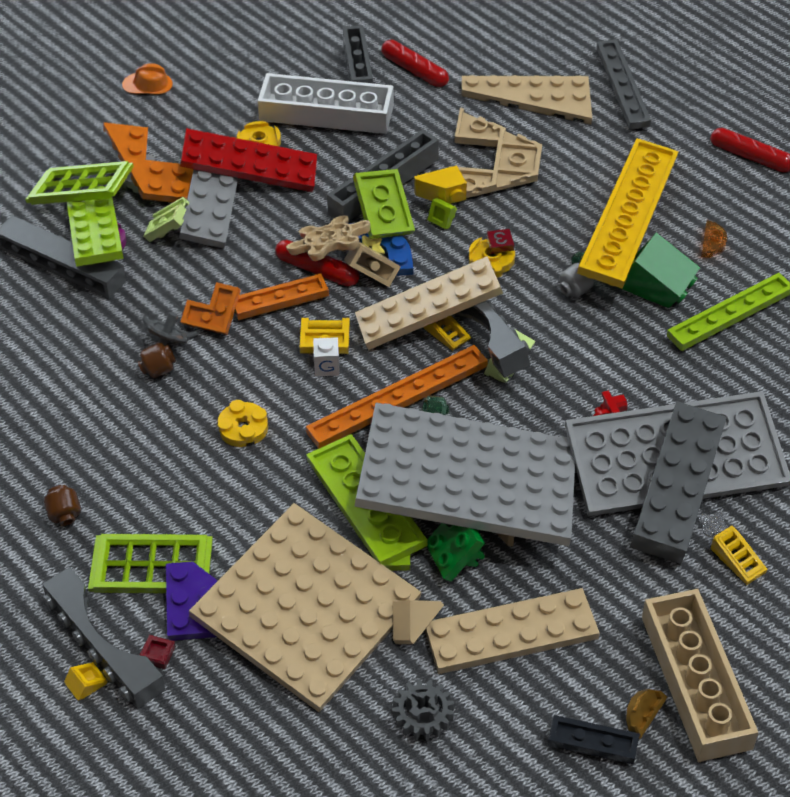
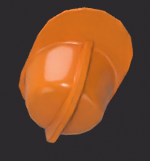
(148, 80)

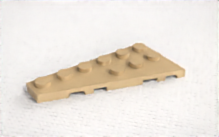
(534, 93)

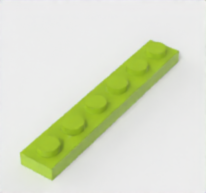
(729, 312)

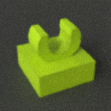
(441, 213)

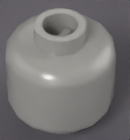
(573, 283)

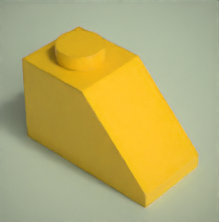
(444, 184)

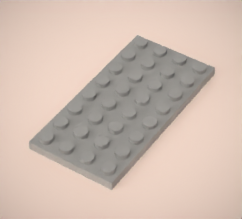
(620, 451)

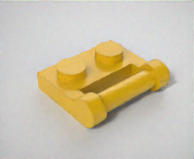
(324, 329)

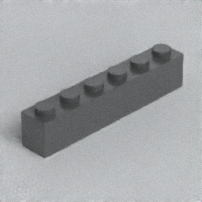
(409, 159)
(57, 256)

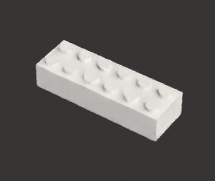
(326, 103)

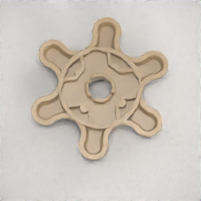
(328, 238)

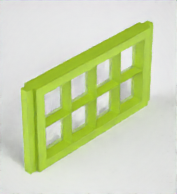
(47, 182)
(101, 553)

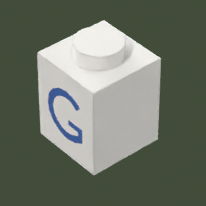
(326, 356)

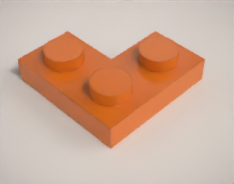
(216, 315)

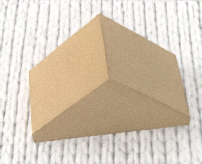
(412, 618)

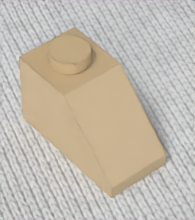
(372, 264)

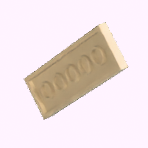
(428, 303)
(511, 630)

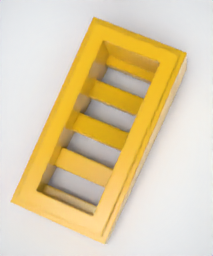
(451, 324)
(730, 540)

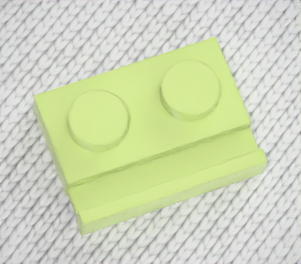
(166, 219)

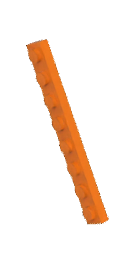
(398, 394)

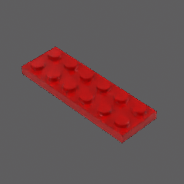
(249, 160)

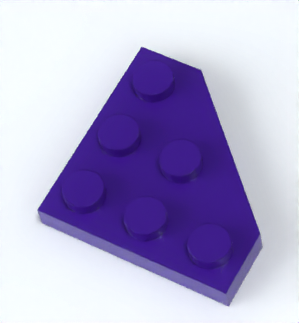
(184, 588)

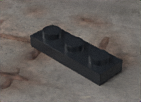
(593, 739)

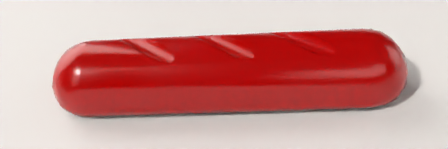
(415, 63)
(751, 149)
(328, 266)

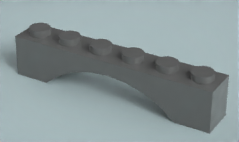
(505, 347)
(133, 673)

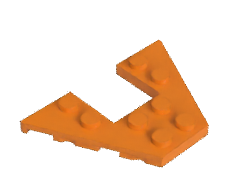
(153, 178)

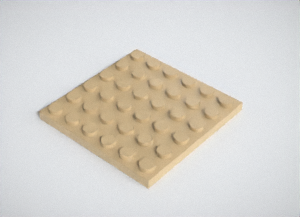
(304, 606)

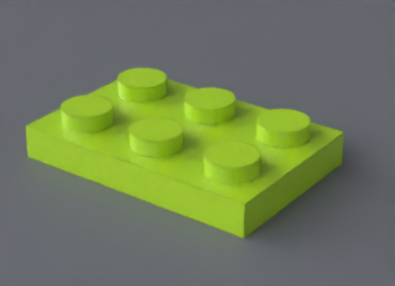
(384, 203)

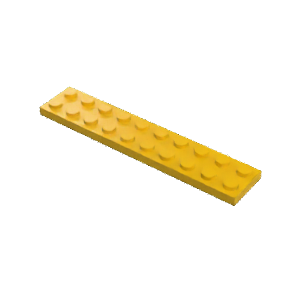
(628, 213)

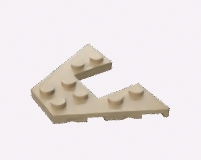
(515, 161)

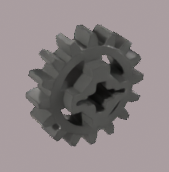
(423, 709)

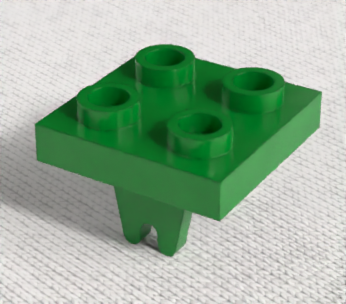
(455, 548)

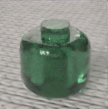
(435, 404)

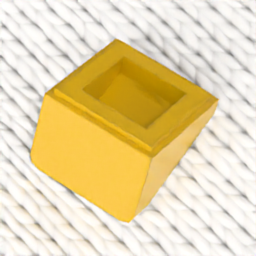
(84, 680)

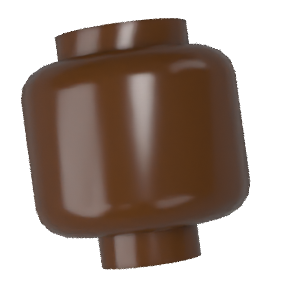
(156, 360)
(62, 505)

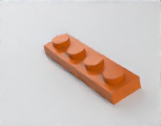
(281, 296)

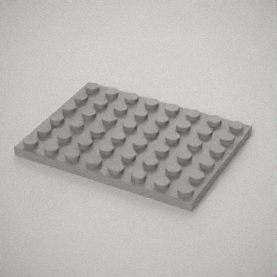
(468, 474)

